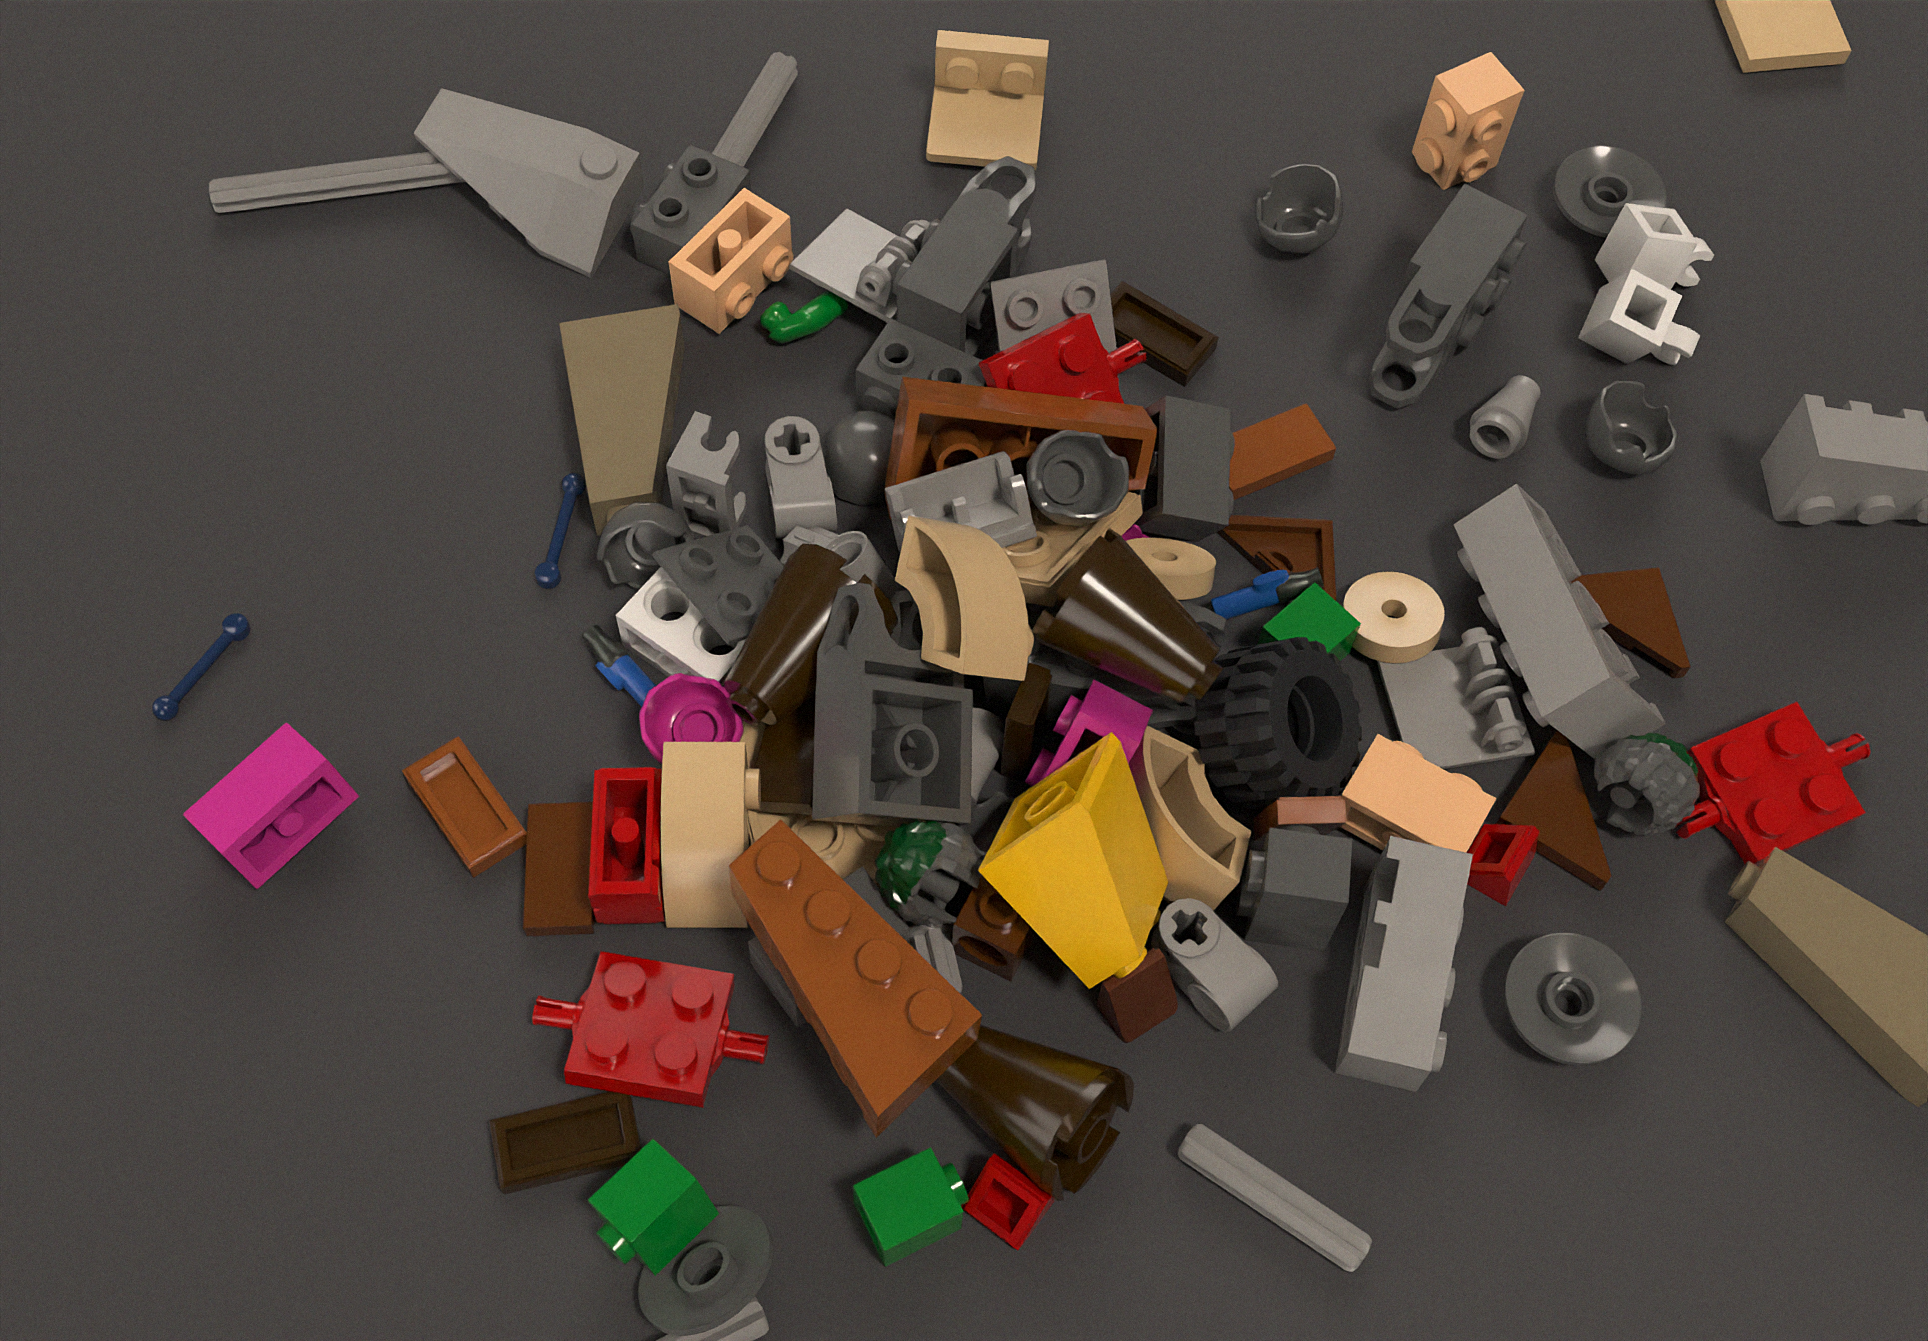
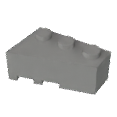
(1403, 964)

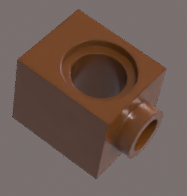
(991, 932)

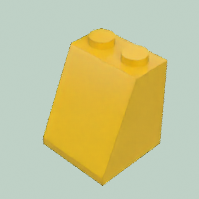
(1082, 864)

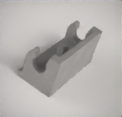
(702, 480)
(969, 494)

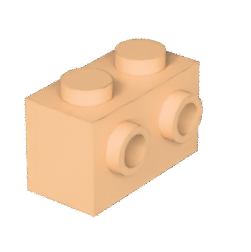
(1467, 121)
(732, 261)
(1412, 799)

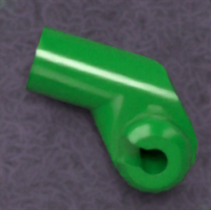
(806, 320)

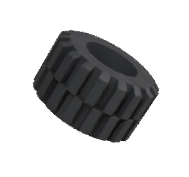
(1279, 723)

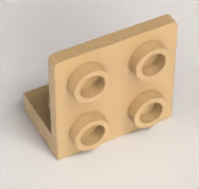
(986, 98)

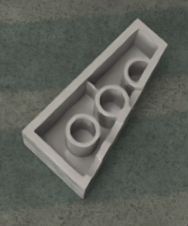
(1848, 465)
(1551, 625)

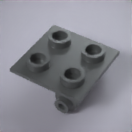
(724, 578)

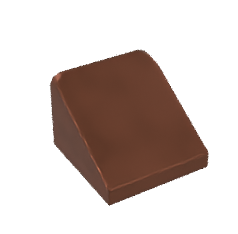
(1140, 998)

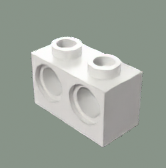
(675, 644)

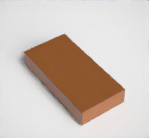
(1277, 450)
(466, 806)
(1319, 812)

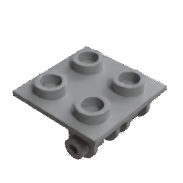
(860, 261)
(1045, 298)
(1458, 704)

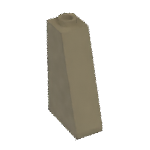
(624, 402)
(1845, 960)

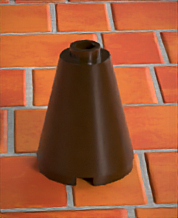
(1129, 624)
(780, 654)
(1041, 1106)

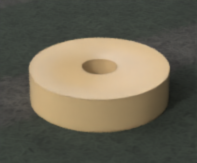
(1179, 565)
(1400, 595)

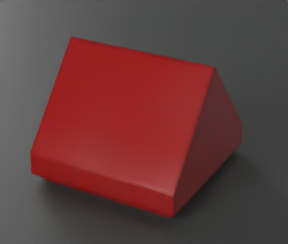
(1501, 859)
(1007, 1202)

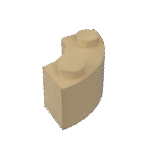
(965, 599)
(704, 830)
(1192, 831)

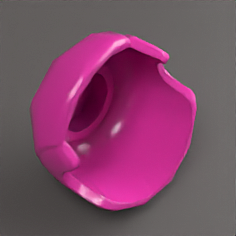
(687, 711)

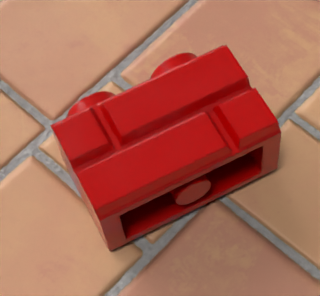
(626, 846)

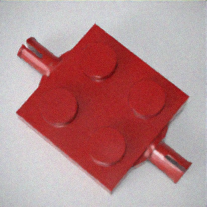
(1064, 362)
(1773, 784)
(650, 1029)

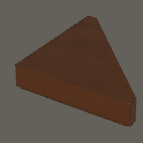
(1285, 545)
(1640, 614)
(1558, 807)

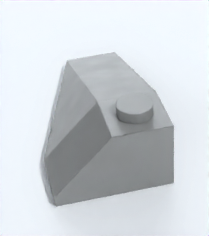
(541, 174)

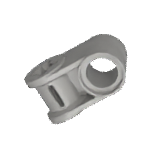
(797, 478)
(1217, 969)

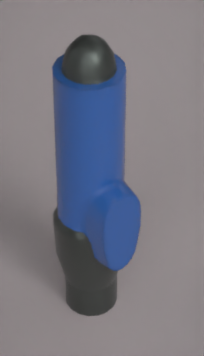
(1266, 591)
(617, 664)

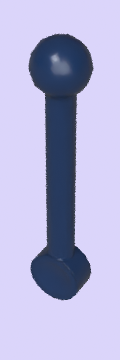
(548, 573)
(235, 629)

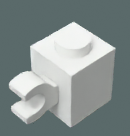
(1653, 244)
(1636, 318)

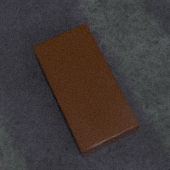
(558, 869)

